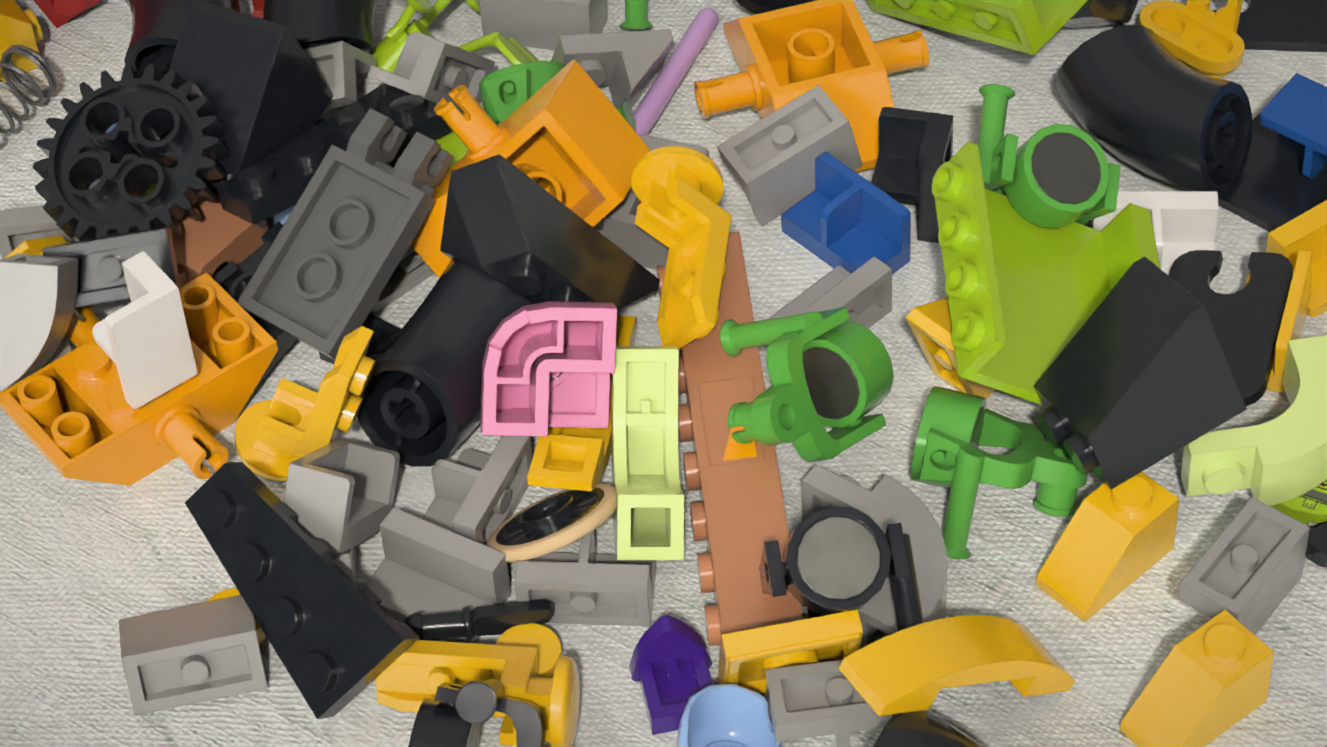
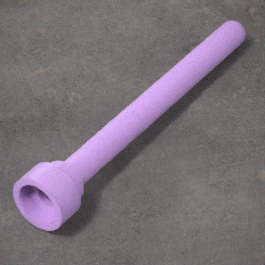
(675, 70)

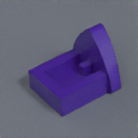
(671, 667)

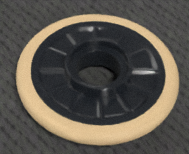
(553, 522)

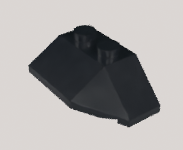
(533, 241)

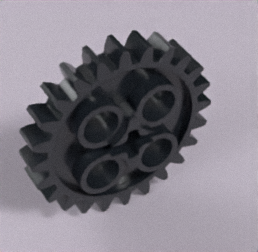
(143, 113)

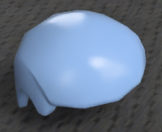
(726, 718)

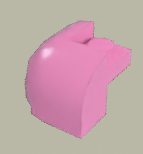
(549, 369)

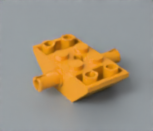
(811, 46)
(560, 138)
(92, 434)

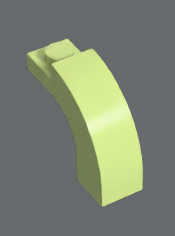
(646, 454)
(1275, 457)

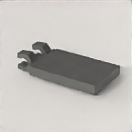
(346, 234)

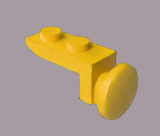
(681, 211)
(302, 420)
(515, 667)

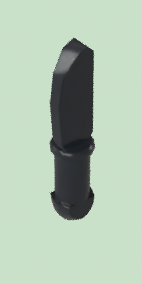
(480, 620)

